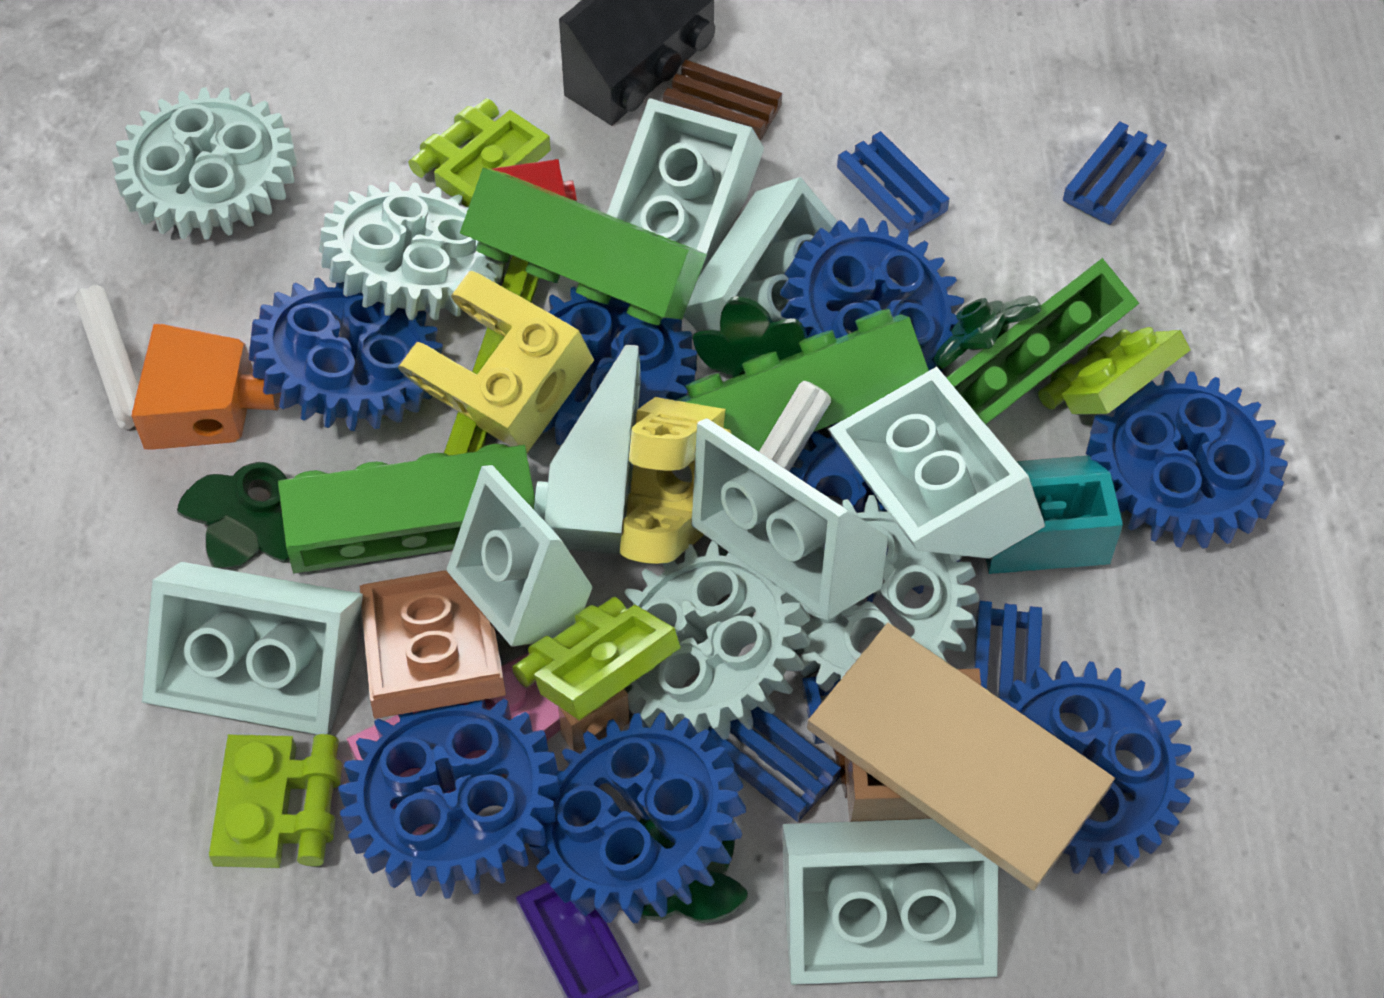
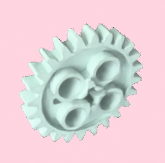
(204, 163)
(402, 249)
(714, 638)
(837, 641)

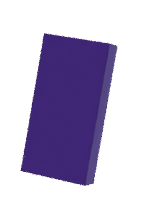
(576, 947)

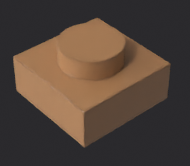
(595, 722)

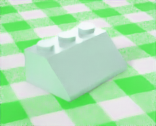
(759, 252)
(940, 470)
(783, 525)
(250, 647)
(887, 903)

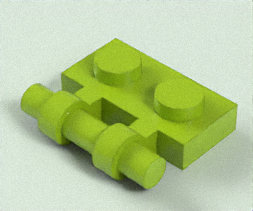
(491, 145)
(1113, 370)
(596, 656)
(255, 798)

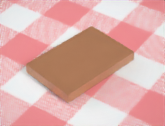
(427, 645)

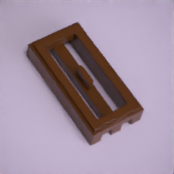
(726, 93)

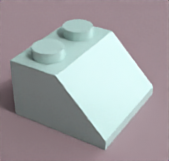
(515, 565)

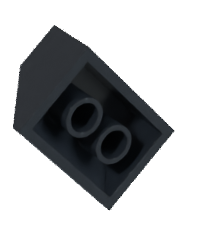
(627, 48)

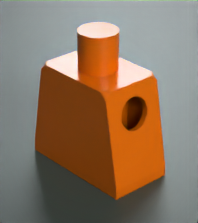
(195, 389)

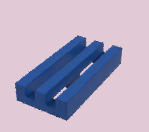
(1131, 147)
(900, 178)
(1009, 619)
(796, 747)

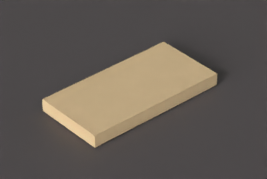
(960, 755)

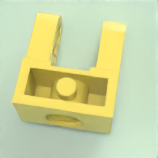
(523, 377)
(659, 503)

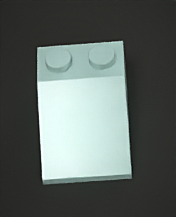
(686, 176)
(592, 468)

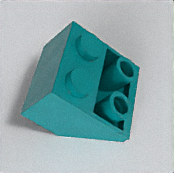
(1078, 516)

